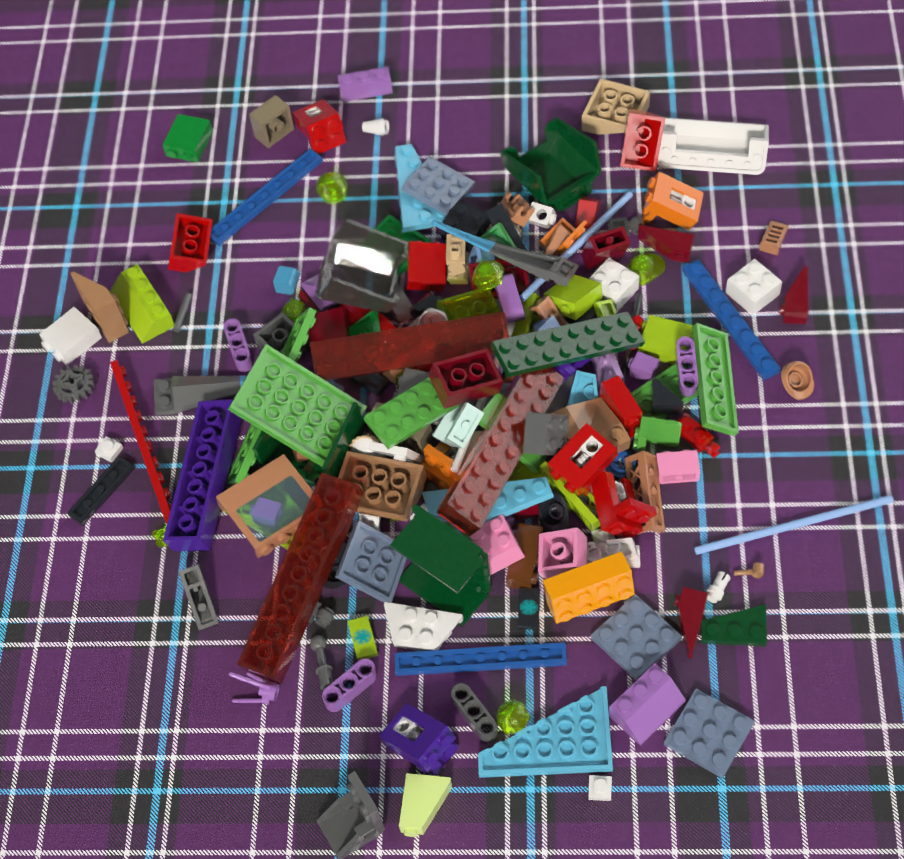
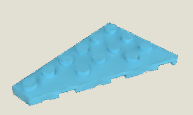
(563, 743)

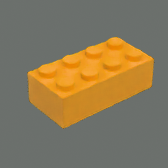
(589, 587)

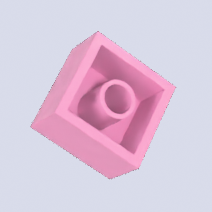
(499, 543)
(561, 551)

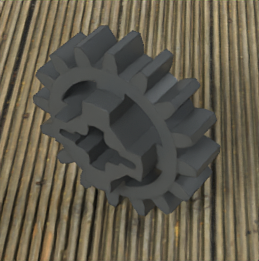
(73, 384)

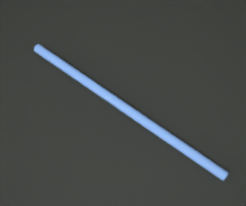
(576, 245)
(793, 524)

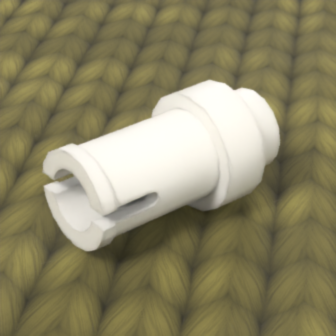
(716, 590)

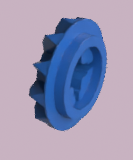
(613, 468)

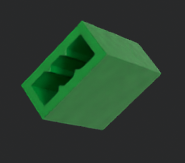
(187, 138)

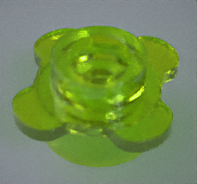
(157, 534)

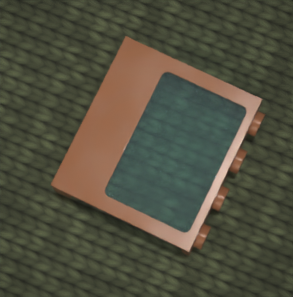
(268, 504)

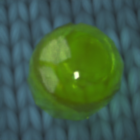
(512, 716)

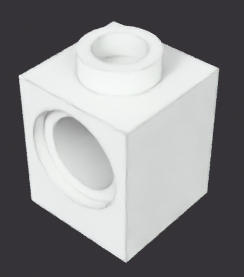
(548, 221)

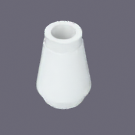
(376, 126)

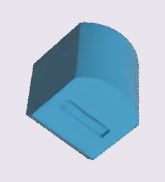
(286, 280)

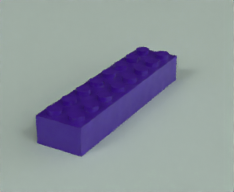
(202, 477)

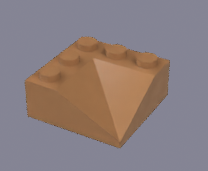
(102, 307)
(599, 417)

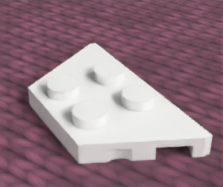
(419, 627)

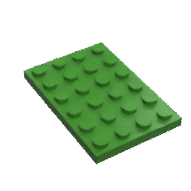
(292, 405)

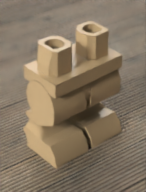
(456, 260)

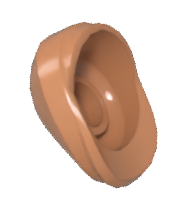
(797, 379)

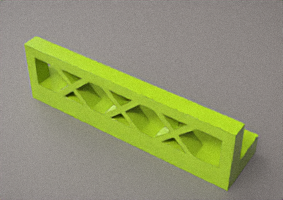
(578, 507)

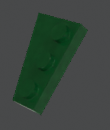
(737, 628)

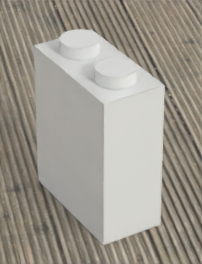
(70, 336)

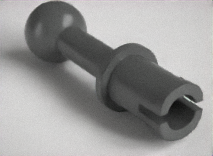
(318, 644)

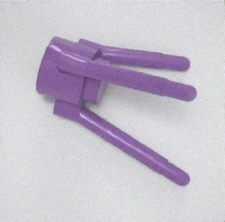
(268, 689)

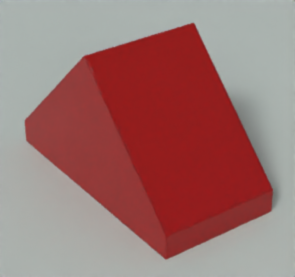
(588, 211)

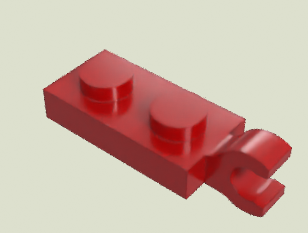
(698, 436)

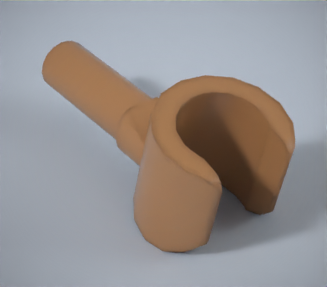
(757, 571)

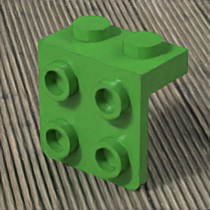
(656, 432)

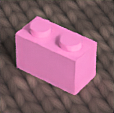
(678, 466)

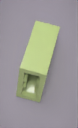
(421, 802)

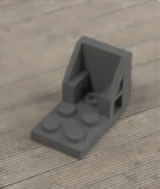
(351, 820)

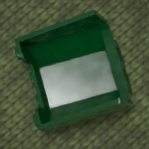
(558, 168)

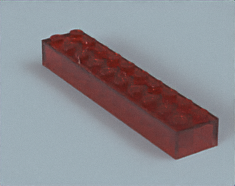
(406, 346)
(497, 451)
(301, 578)

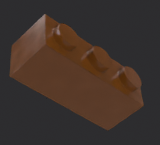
(523, 572)

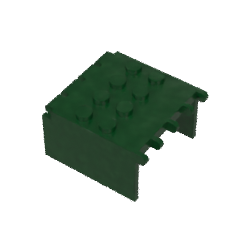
(269, 449)
(445, 565)

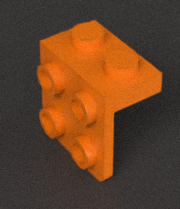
(574, 235)

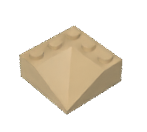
(609, 107)

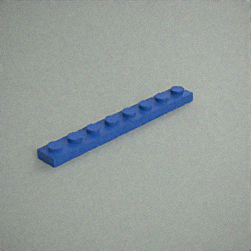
(264, 197)
(731, 320)
(480, 659)

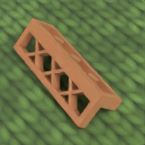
(649, 487)

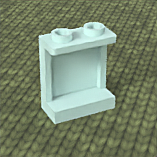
(458, 425)

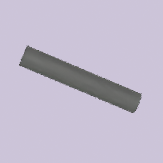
(182, 312)

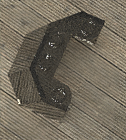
(361, 267)

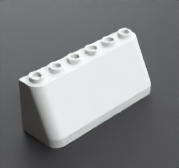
(714, 146)

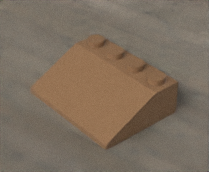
(387, 484)

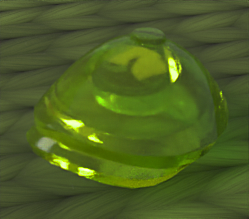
(332, 187)
(488, 275)

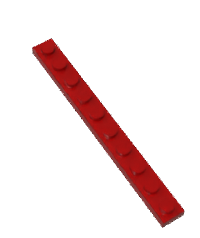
(141, 432)

